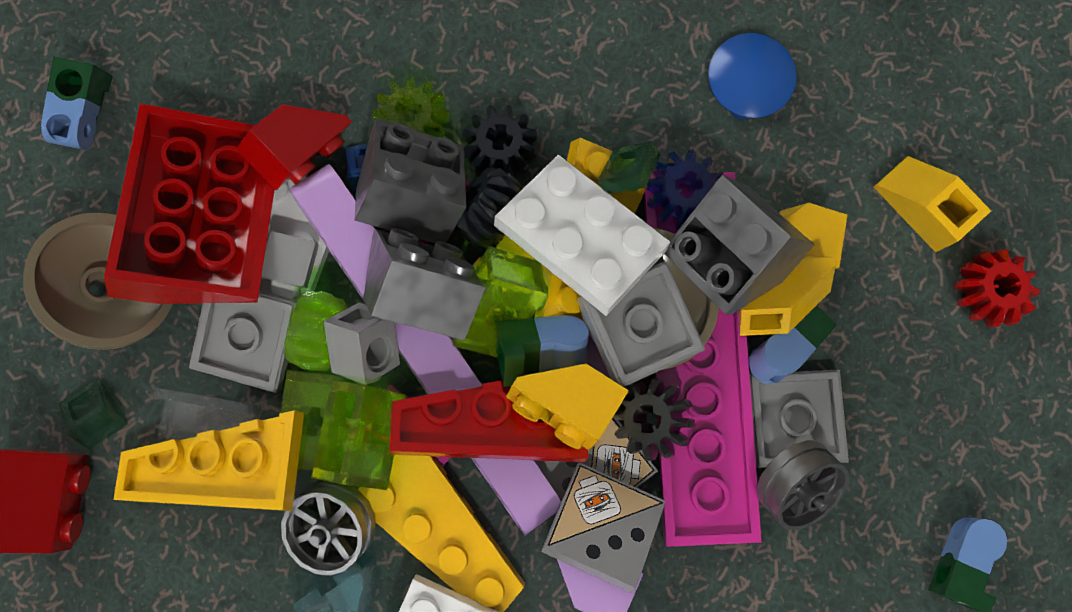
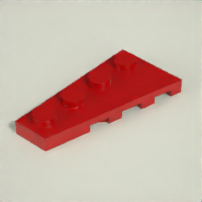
(474, 425)

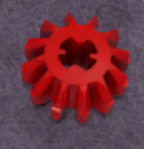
(981, 292)

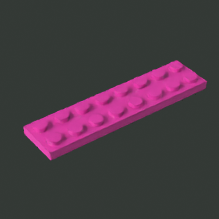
(714, 477)

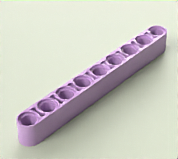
(428, 354)

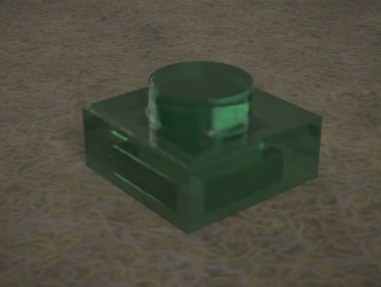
(629, 167)

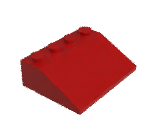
(188, 213)

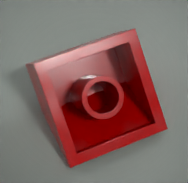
(41, 500)

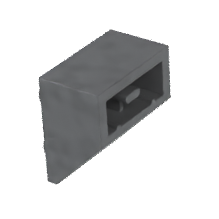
(411, 182)
(736, 246)
(421, 284)

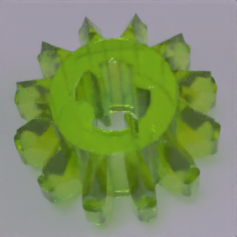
(428, 106)
(306, 333)

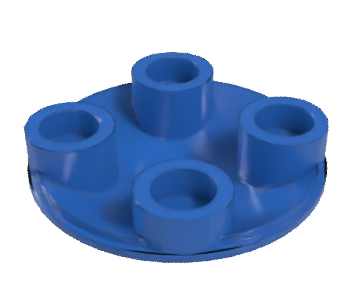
(752, 76)

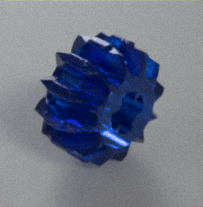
(668, 179)

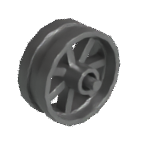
(802, 485)
(328, 527)

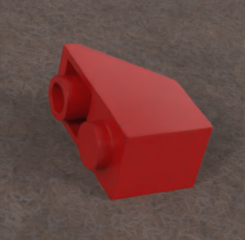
(289, 140)

